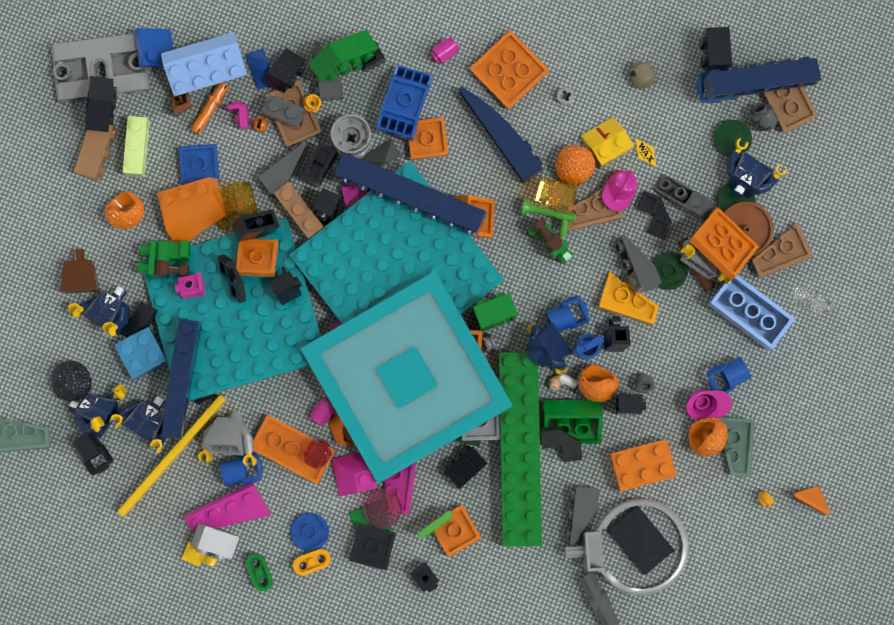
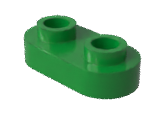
(259, 572)

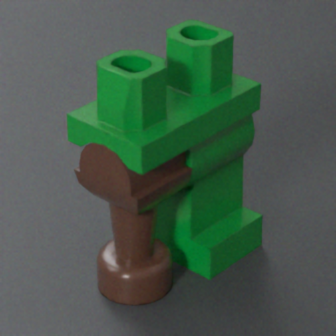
(551, 240)
(161, 255)

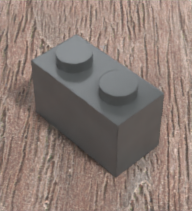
(283, 111)

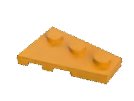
(621, 300)

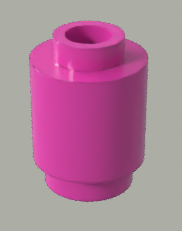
(444, 50)
(322, 411)

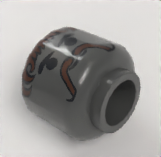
(764, 117)

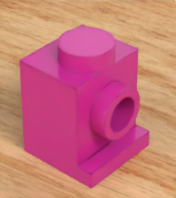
(195, 291)

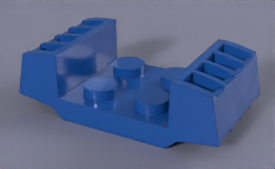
(404, 102)

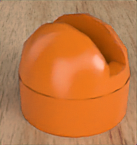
(264, 125)

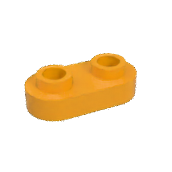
(312, 562)

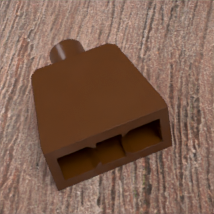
(79, 275)

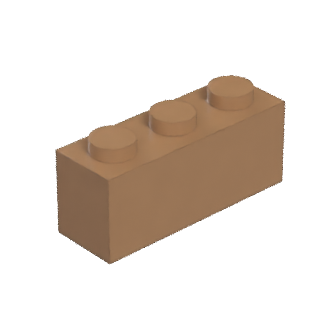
(94, 153)
(298, 210)

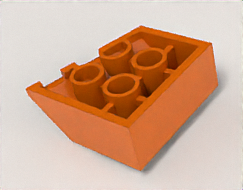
(191, 208)

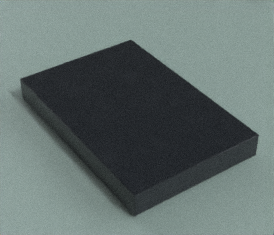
(641, 540)

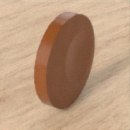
(753, 221)

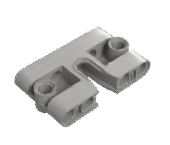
(84, 56)

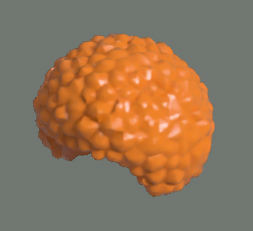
(575, 164)
(124, 211)
(597, 383)
(707, 436)

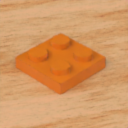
(429, 139)
(257, 257)
(457, 532)

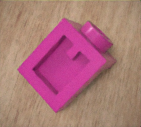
(243, 117)

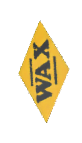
(645, 152)

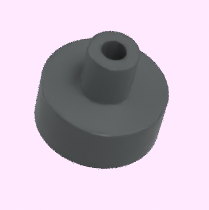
(644, 383)

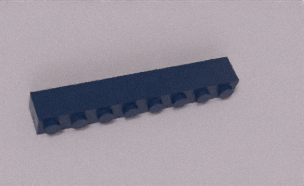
(410, 193)

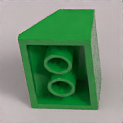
(577, 417)

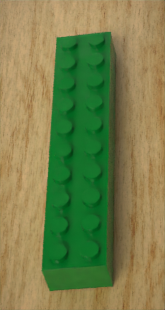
(520, 452)

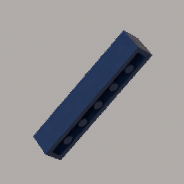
(762, 79)

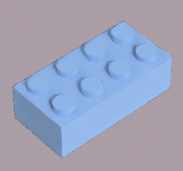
(204, 64)
(751, 312)

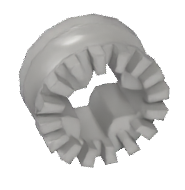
(567, 91)
(490, 343)

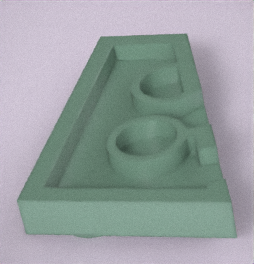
(739, 445)

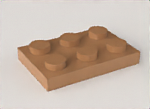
(791, 107)
(309, 126)

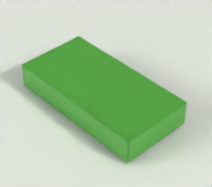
(434, 525)

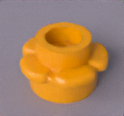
(312, 98)
(765, 499)

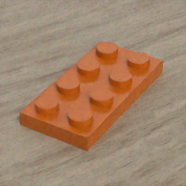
(286, 447)

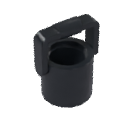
(90, 447)

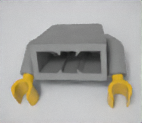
(700, 263)
(227, 437)

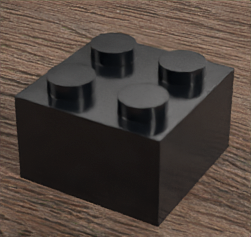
(716, 49)
(100, 104)

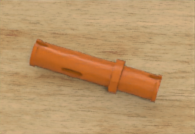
(209, 108)

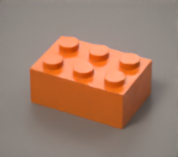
(642, 465)

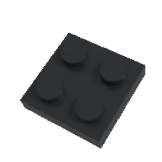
(372, 546)

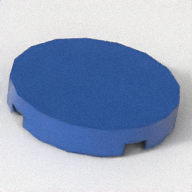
(309, 531)

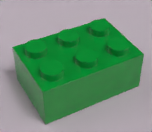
(343, 56)
(494, 312)

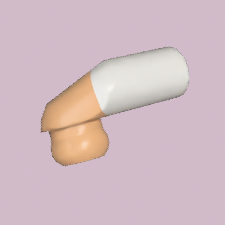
(562, 379)

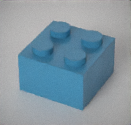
(141, 353)

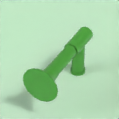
(530, 208)

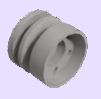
(351, 127)

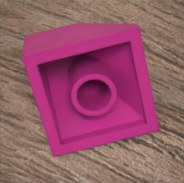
(352, 474)

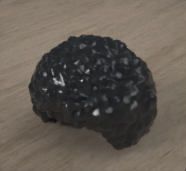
(71, 380)

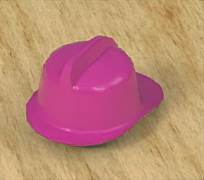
(619, 190)
(708, 403)

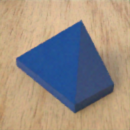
(259, 67)

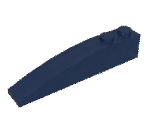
(506, 139)
(181, 377)

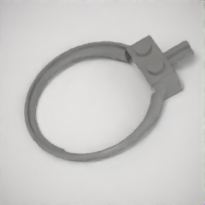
(593, 552)

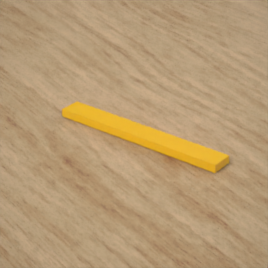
(172, 455)

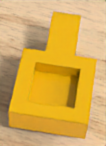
(196, 558)

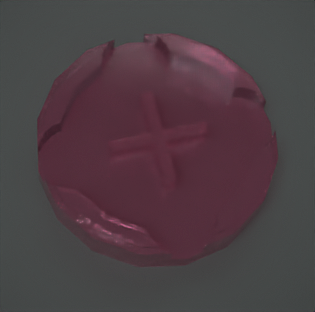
(382, 509)

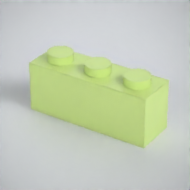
(136, 146)

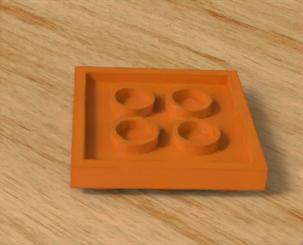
(509, 70)
(724, 243)

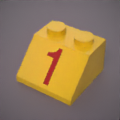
(607, 142)

